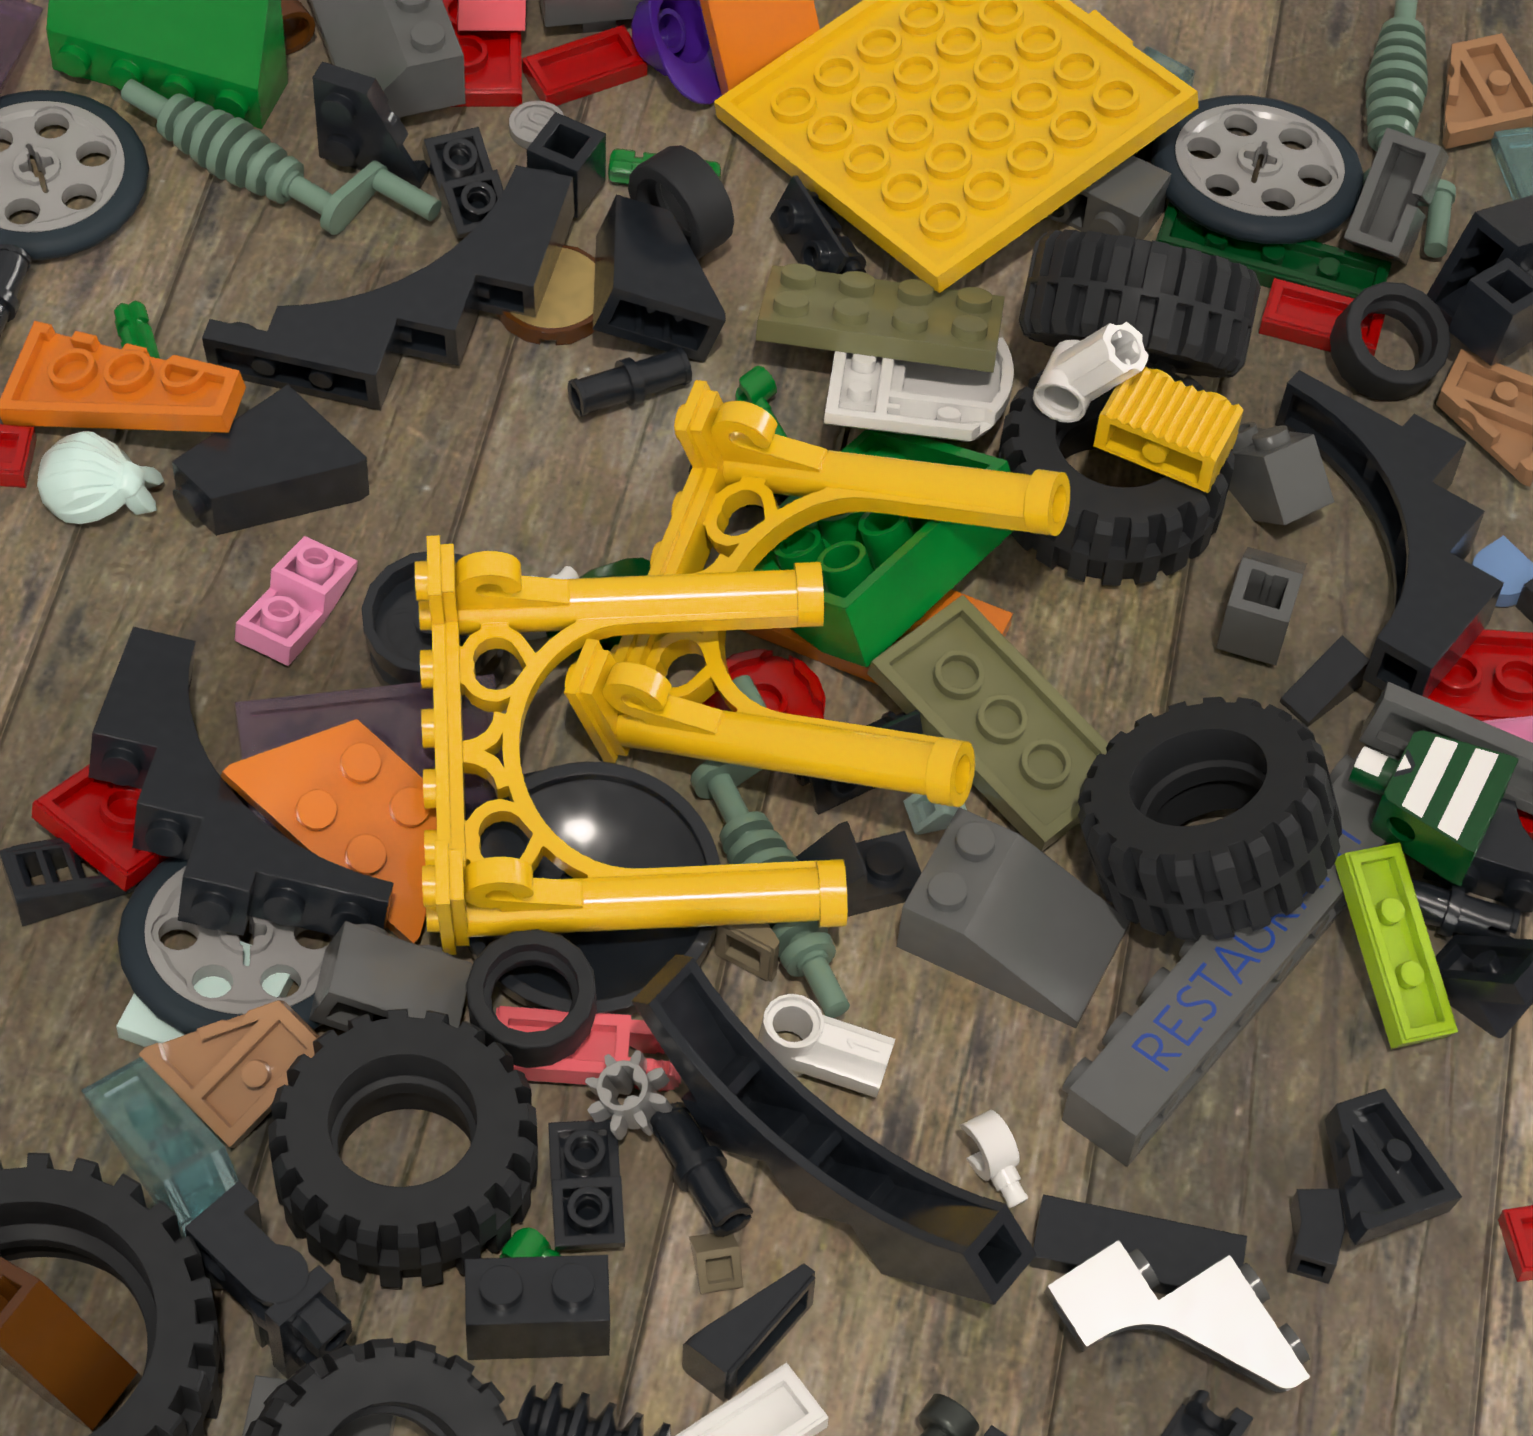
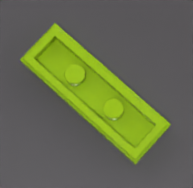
(1395, 945)

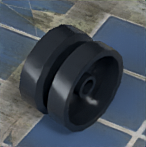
(394, 631)

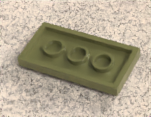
(881, 317)
(983, 691)

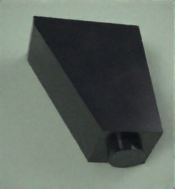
(1487, 240)
(652, 282)
(269, 468)

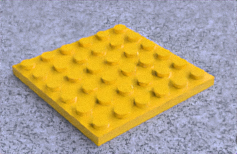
(954, 120)

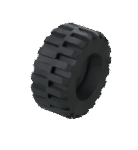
(1182, 301)
(1110, 528)
(1219, 871)
(386, 1069)
(388, 1380)

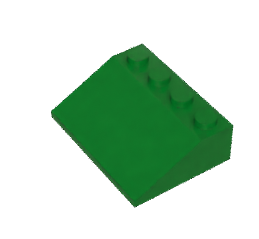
(204, 49)
(885, 567)

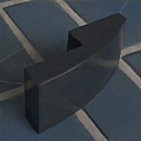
(462, 178)
(585, 1185)

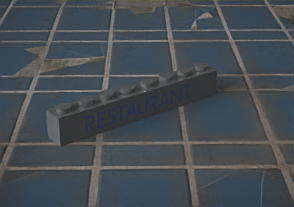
(1204, 1003)

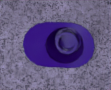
(676, 44)

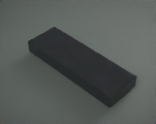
(1177, 1251)

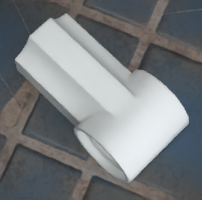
(1087, 370)
(828, 1048)

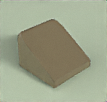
(749, 947)

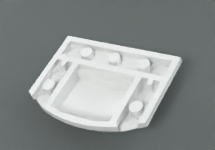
(918, 396)

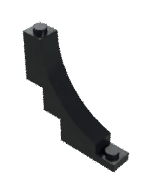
(354, 343)

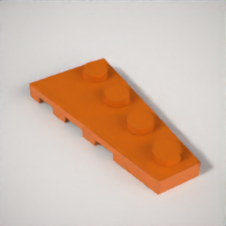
(100, 386)

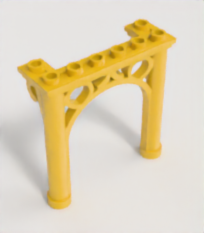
(740, 463)
(498, 895)

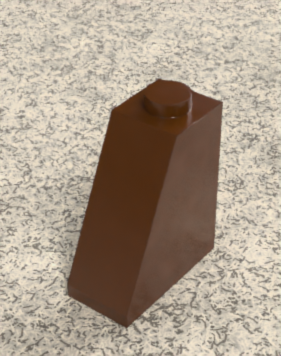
(57, 1350)

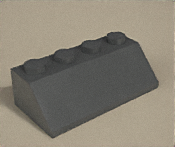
(401, 45)

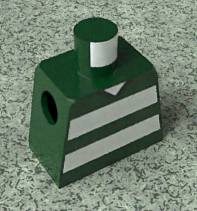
(1436, 798)

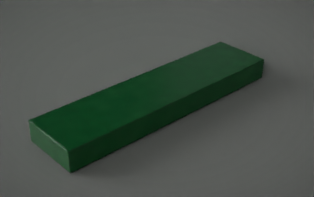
(1300, 263)

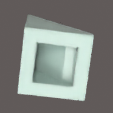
(928, 816)

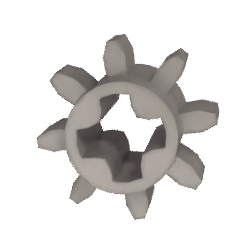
(621, 1078)

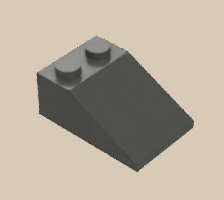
(1010, 919)

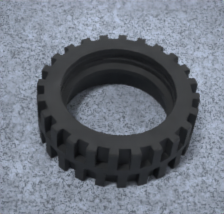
(113, 1230)

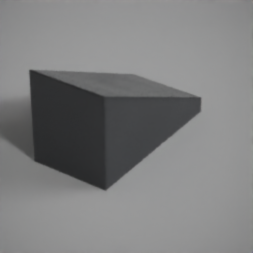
(1326, 682)

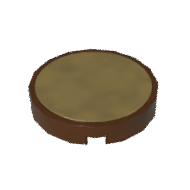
(566, 306)

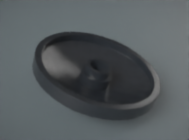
(623, 822)

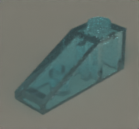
(162, 1140)

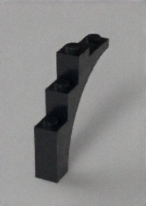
(1426, 529)
(190, 814)
(826, 1166)

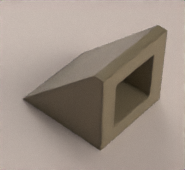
(716, 1262)

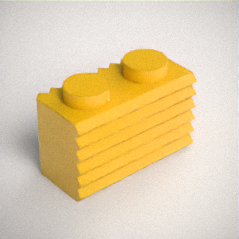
(1169, 427)

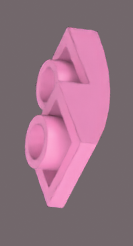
(299, 600)

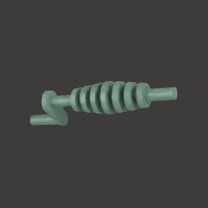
(1395, 100)
(248, 159)
(752, 839)

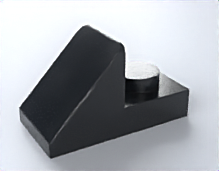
(877, 869)
(1488, 979)

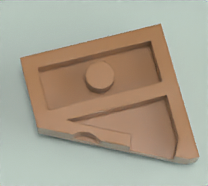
(1484, 91)
(1494, 409)
(234, 1066)

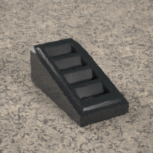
(53, 897)
(739, 1341)

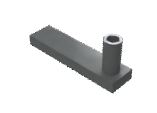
(1403, 712)

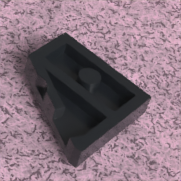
(359, 125)
(1384, 1168)

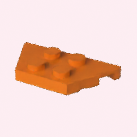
(349, 804)

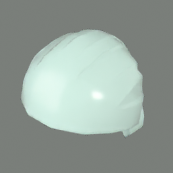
(92, 478)

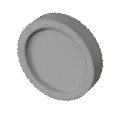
(529, 119)

